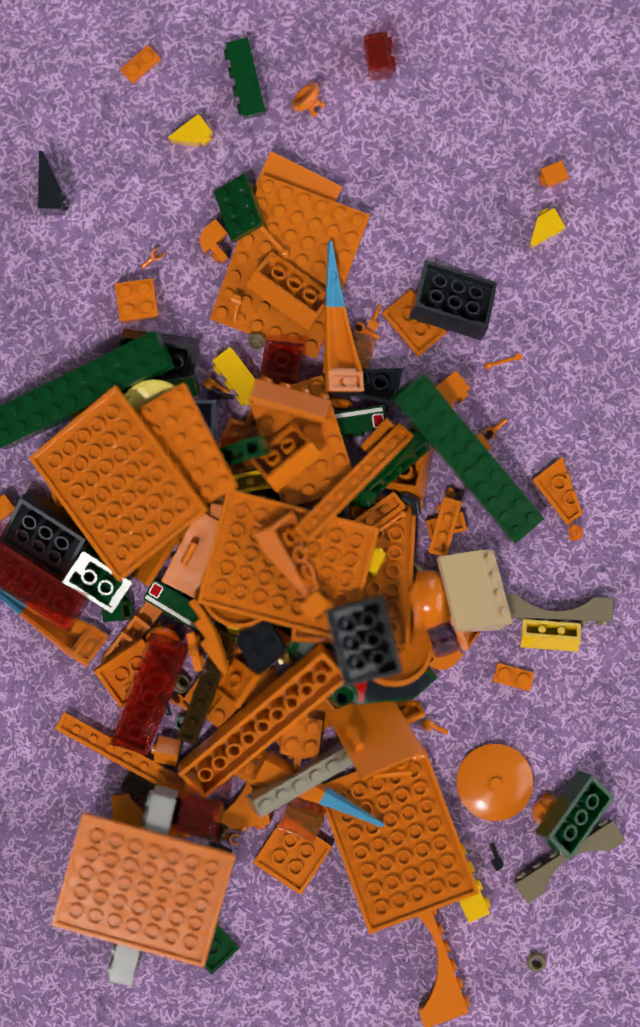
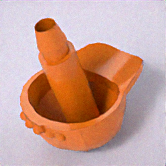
(428, 600)

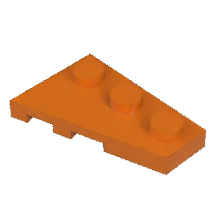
(558, 491)

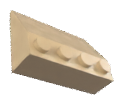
(474, 591)

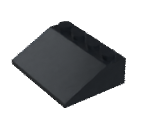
(453, 300)
(181, 349)
(44, 534)
(364, 640)

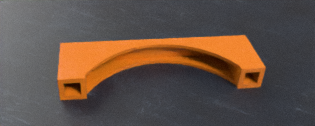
(236, 816)
(445, 997)

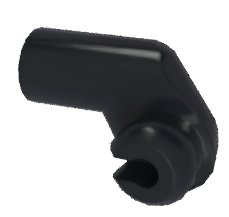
(411, 500)

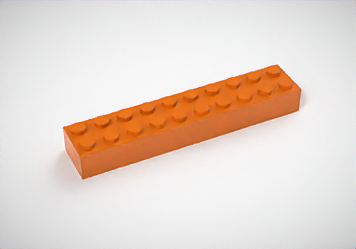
(261, 721)

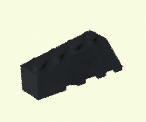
(378, 386)

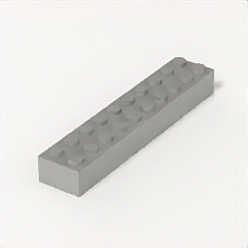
(156, 819)

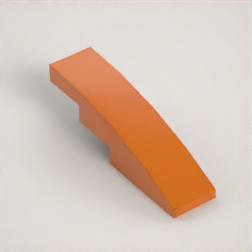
(135, 629)
(212, 643)

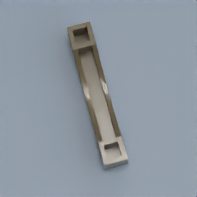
(594, 609)
(278, 793)
(534, 882)

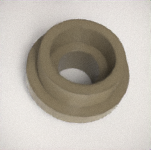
(256, 341)
(182, 684)
(536, 968)

